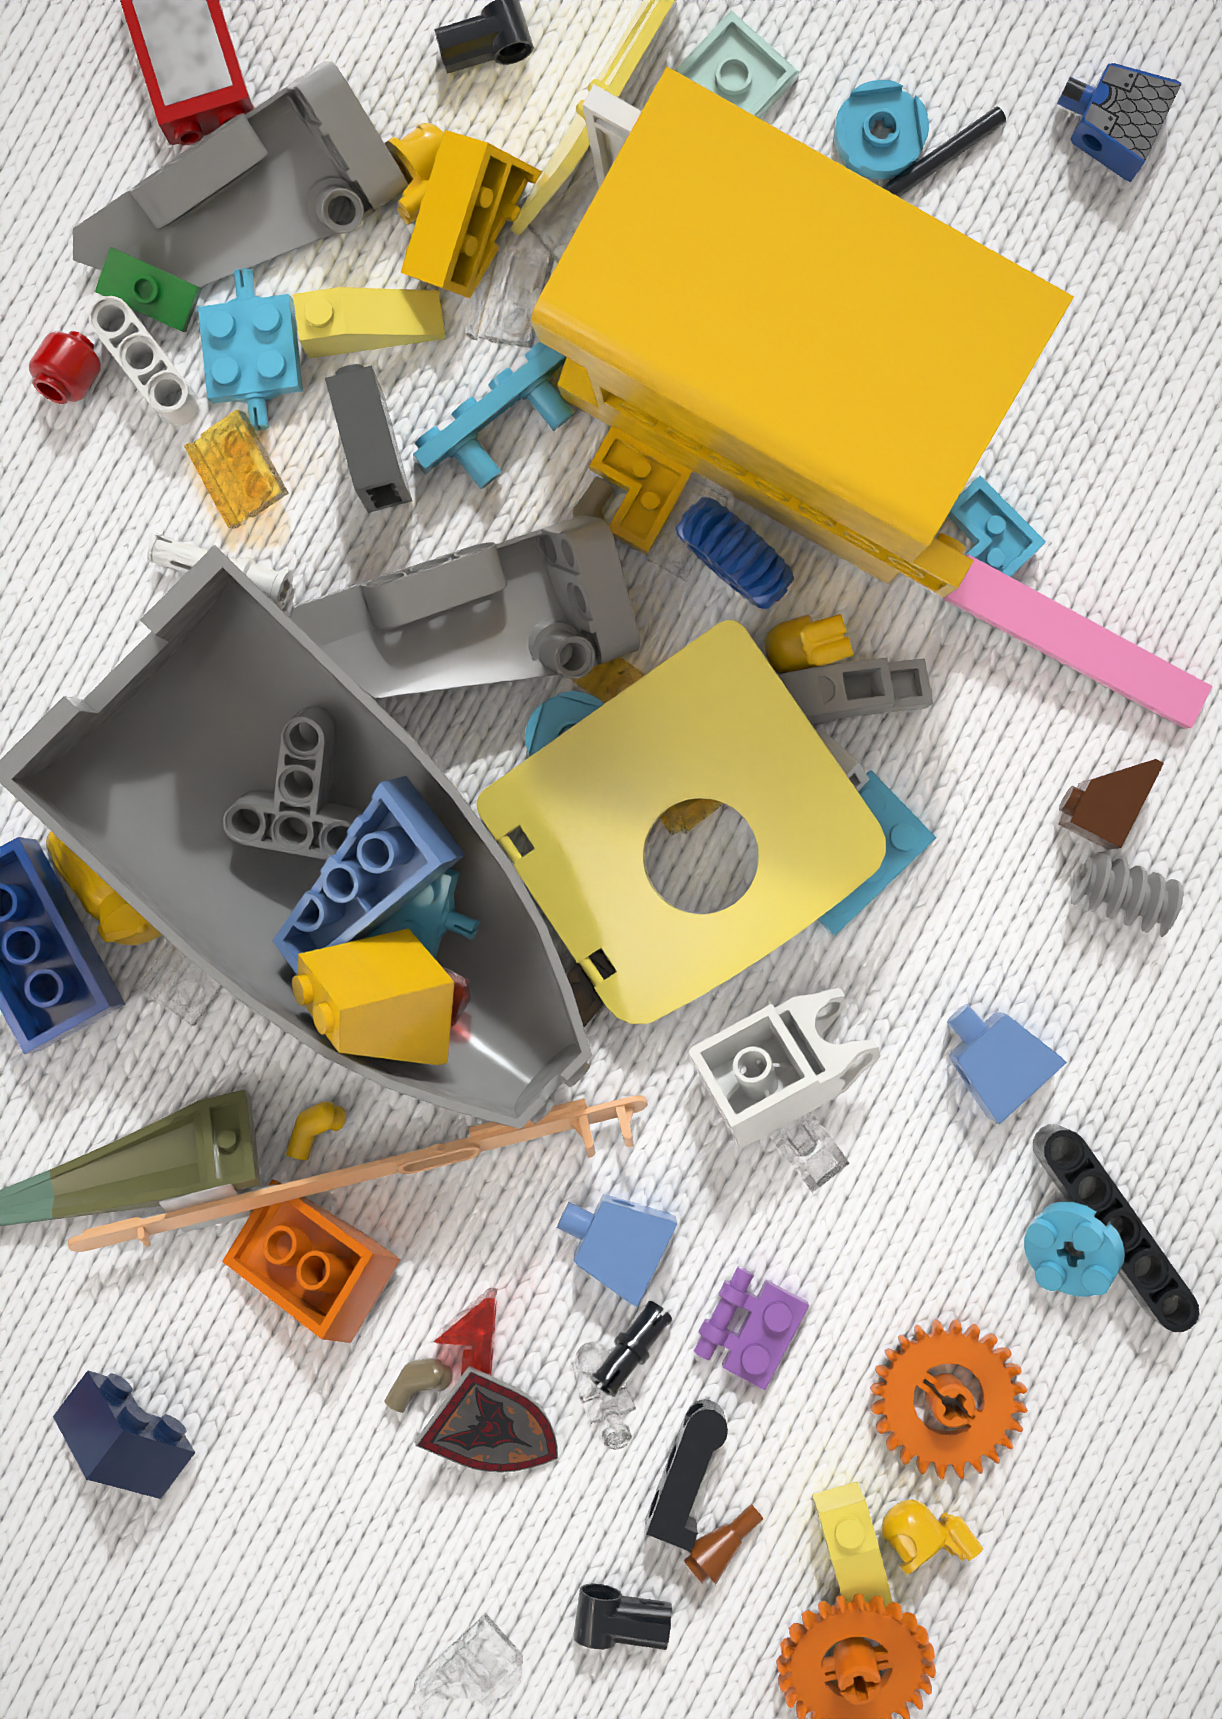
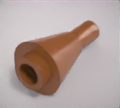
(717, 1548)

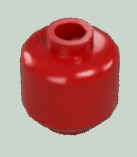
(64, 367)

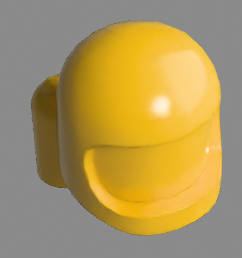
(415, 158)
(806, 643)
(919, 1534)

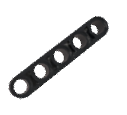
(1108, 1202)

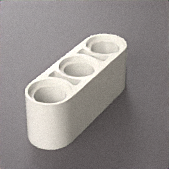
(128, 346)

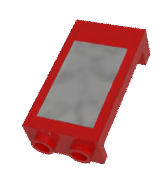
(187, 65)

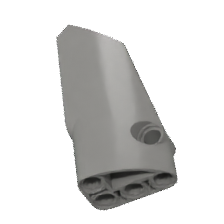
(252, 186)
(482, 614)

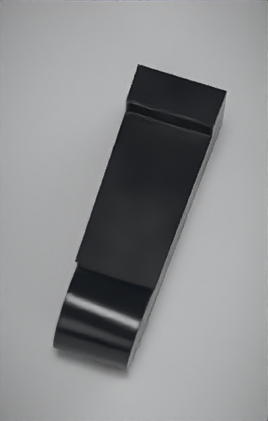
(699, 1435)

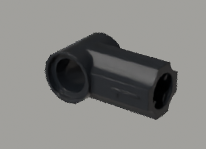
(494, 35)
(611, 1618)

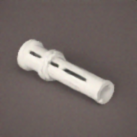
(183, 556)

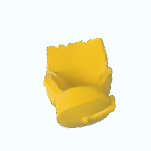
(116, 916)

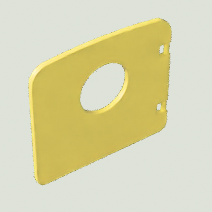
(611, 79)
(690, 729)

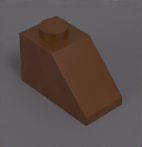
(1108, 804)

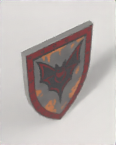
(489, 1427)

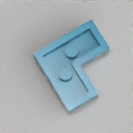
(994, 527)

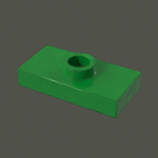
(148, 289)

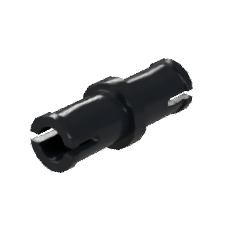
(631, 1348)

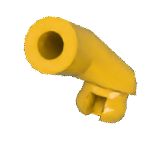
(311, 1123)

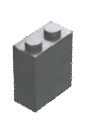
(368, 438)

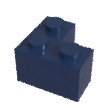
(119, 1440)

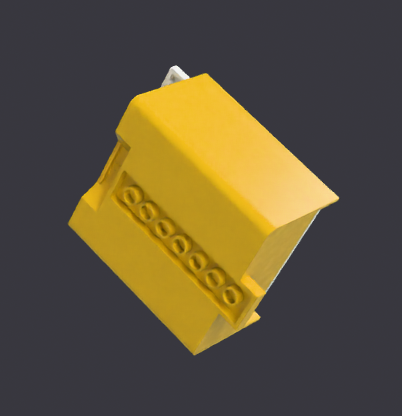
(789, 328)

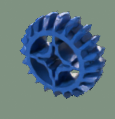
(735, 552)

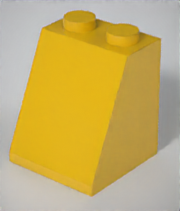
(379, 998)

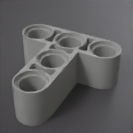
(292, 799)

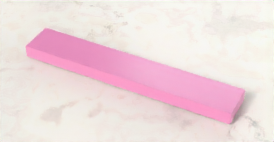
(1080, 644)

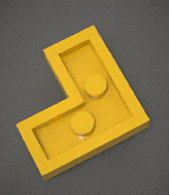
(651, 485)

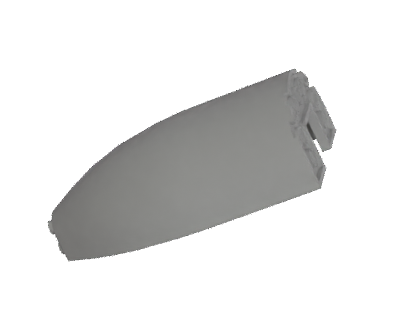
(196, 722)

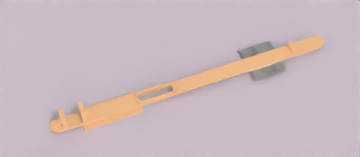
(225, 1204)

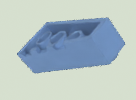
(375, 872)

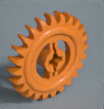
(984, 1425)
(855, 1662)

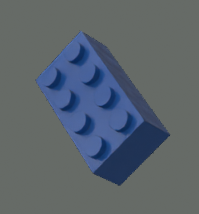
(47, 961)

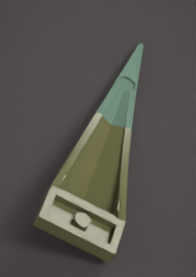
(176, 1156)

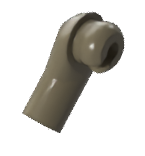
(594, 499)
(418, 1376)

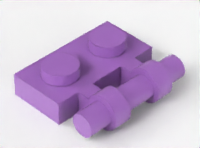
(763, 1334)

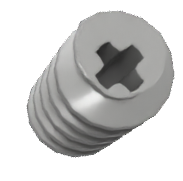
(1130, 891)

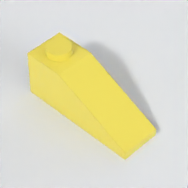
(366, 319)
(852, 1543)

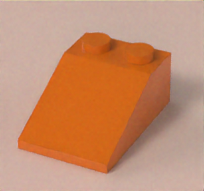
(312, 1265)

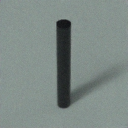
(946, 152)

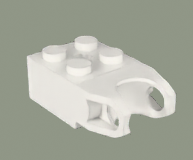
(792, 1060)

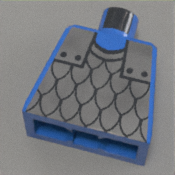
(1119, 115)

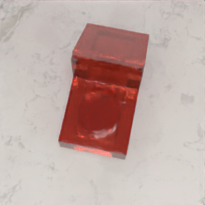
(474, 1328)

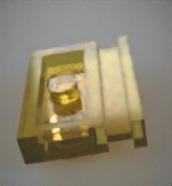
(236, 469)

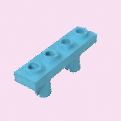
(471, 416)

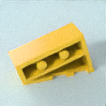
(464, 211)

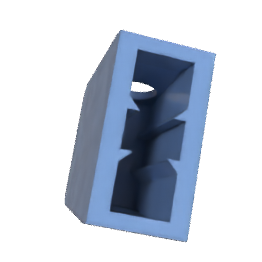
(1000, 1061)
(619, 1242)

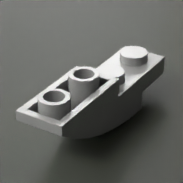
(859, 688)

